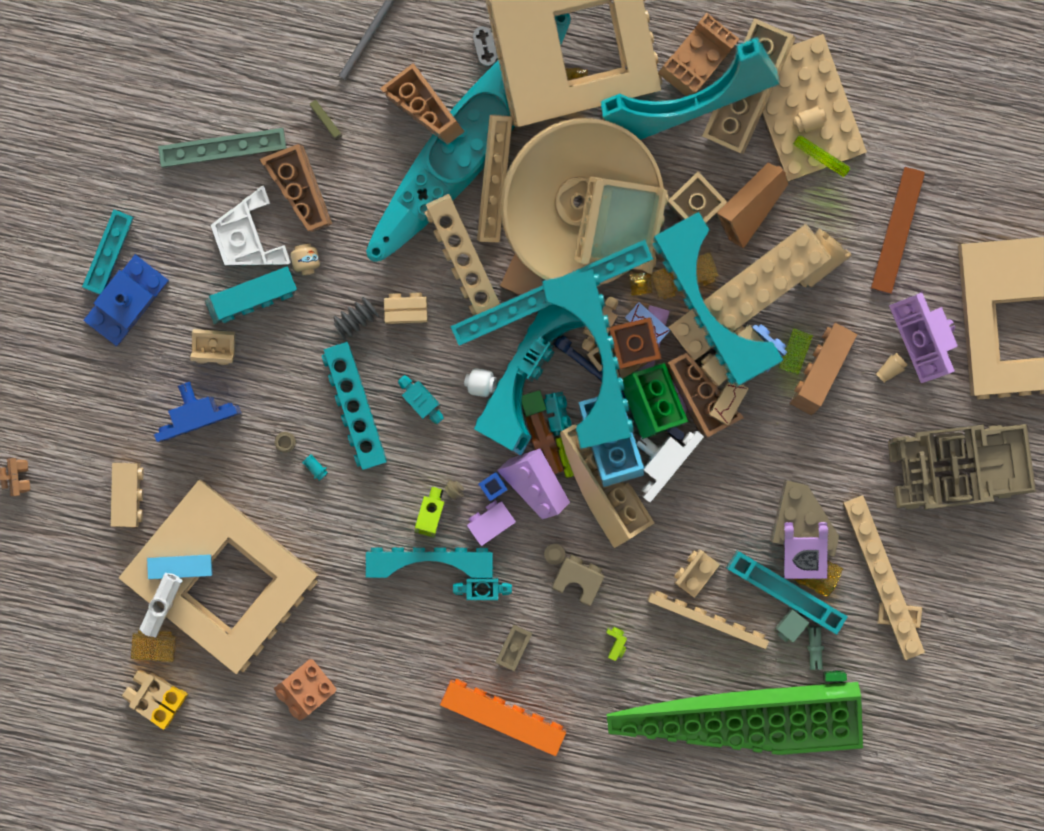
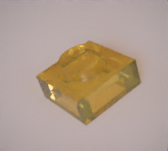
(640, 283)

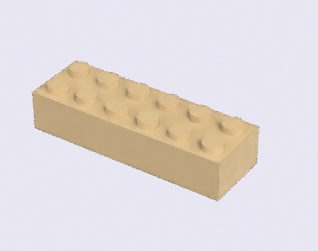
(736, 122)

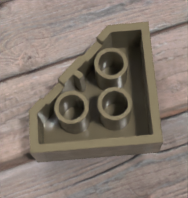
(803, 510)

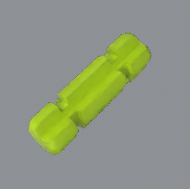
(565, 462)

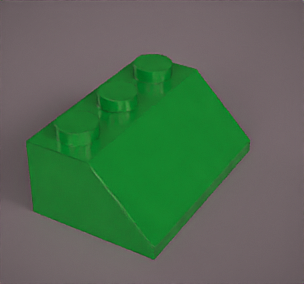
(653, 401)

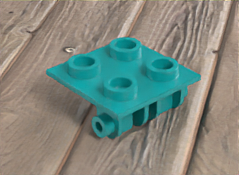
(535, 371)

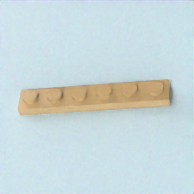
(494, 178)
(700, 616)

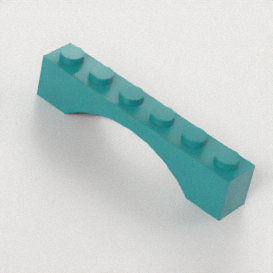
(474, 563)
(786, 592)

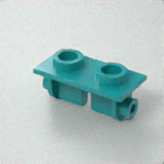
(557, 403)

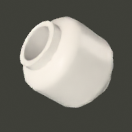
(480, 382)

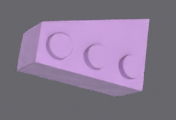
(535, 483)

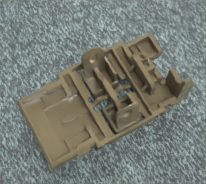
(999, 460)

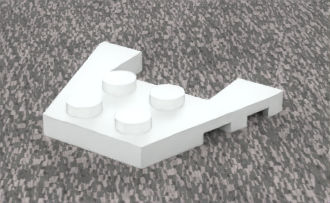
(239, 238)

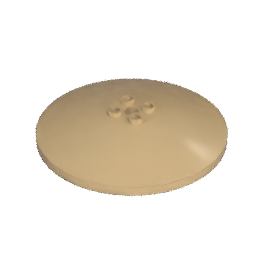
(549, 175)

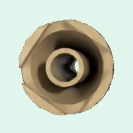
(838, 256)

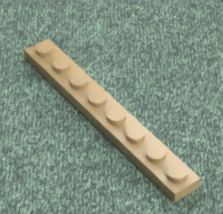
(883, 577)

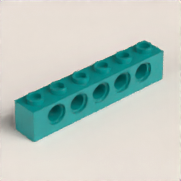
(330, 358)

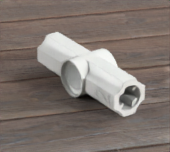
(165, 593)

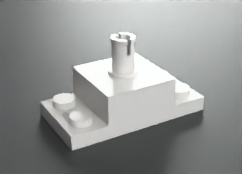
(665, 460)

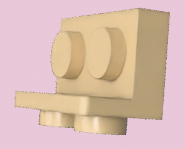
(696, 573)

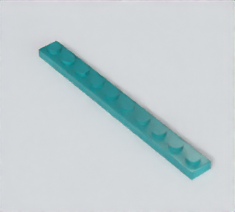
(535, 299)

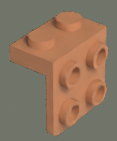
(305, 689)

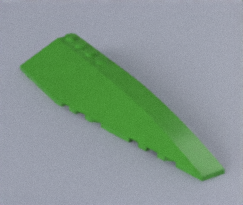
(764, 719)

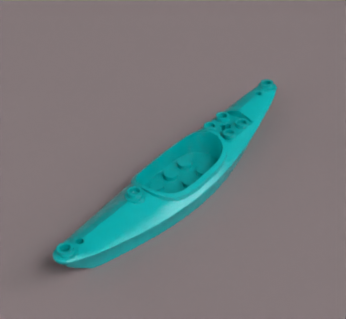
(444, 167)

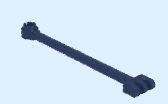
(563, 345)

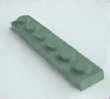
(222, 147)

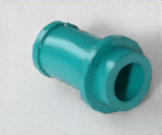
(315, 467)

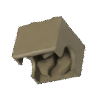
(574, 571)

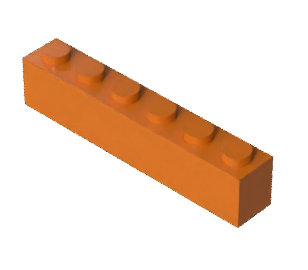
(502, 717)

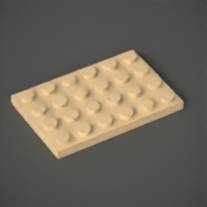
(807, 82)

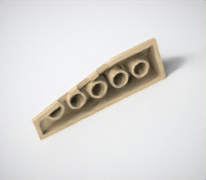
(614, 506)

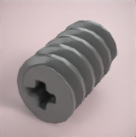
(355, 317)

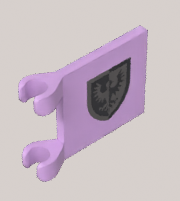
(805, 555)

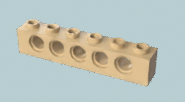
(445, 207)

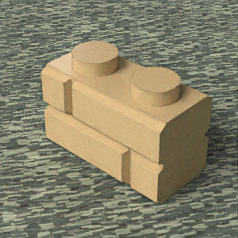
(405, 309)

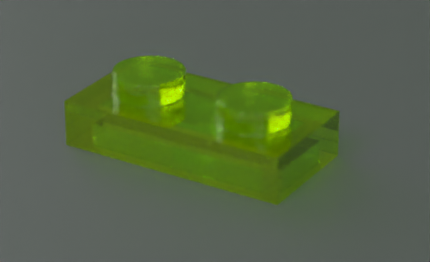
(796, 351)

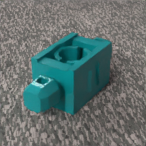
(420, 399)
(460, 588)

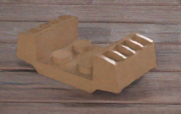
(698, 56)

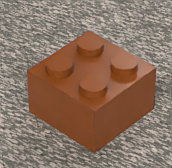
(635, 343)

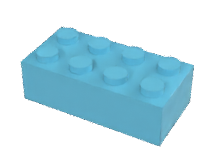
(616, 459)

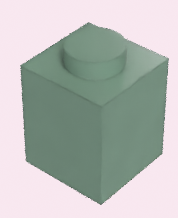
(791, 626)

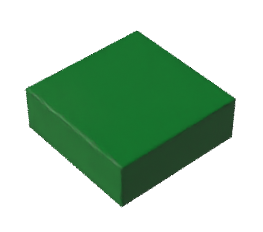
(533, 403)
(829, 676)

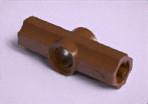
(544, 440)

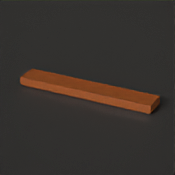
(897, 230)

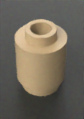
(810, 119)

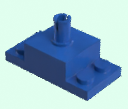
(125, 300)
(194, 414)

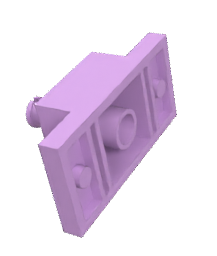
(925, 336)

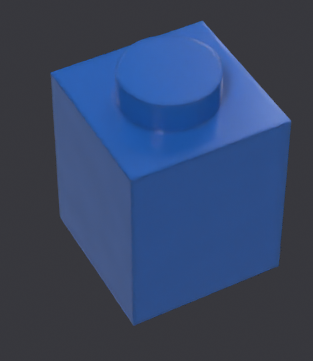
(493, 486)

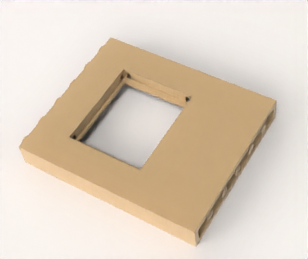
(535, 66)
(993, 275)
(204, 526)

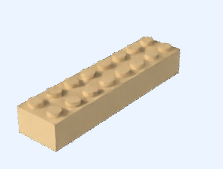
(755, 288)

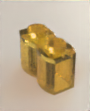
(153, 648)

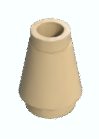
(893, 366)

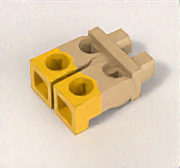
(155, 699)

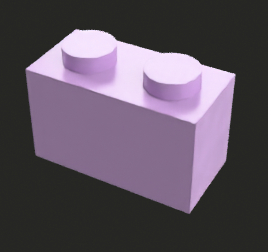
(491, 522)

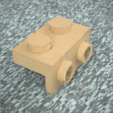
(213, 346)

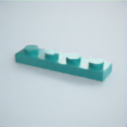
(108, 251)

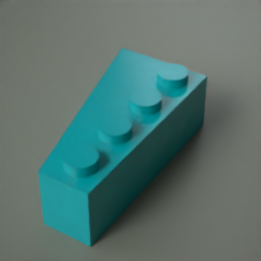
(250, 295)

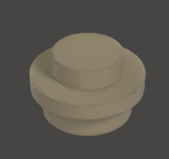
(285, 442)
(454, 489)
(554, 554)

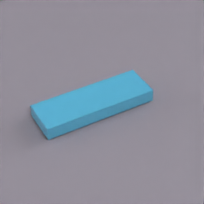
(180, 566)

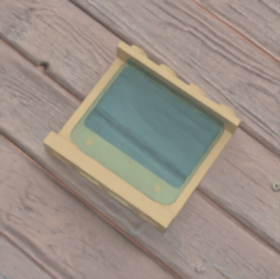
(618, 217)

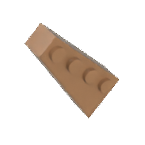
(418, 99)
(299, 186)
(824, 368)
(697, 394)

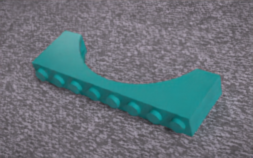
(748, 74)
(740, 356)
(503, 412)
(608, 416)

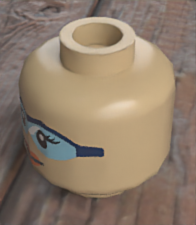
(305, 259)

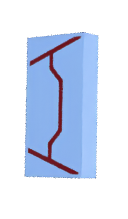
(640, 312)

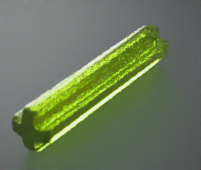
(821, 155)

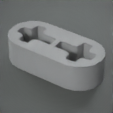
(480, 48)

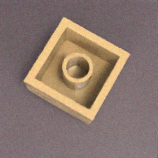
(695, 197)

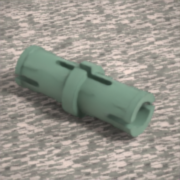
(815, 648)

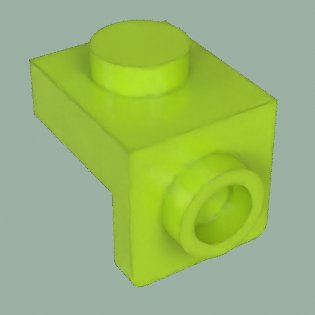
(618, 648)

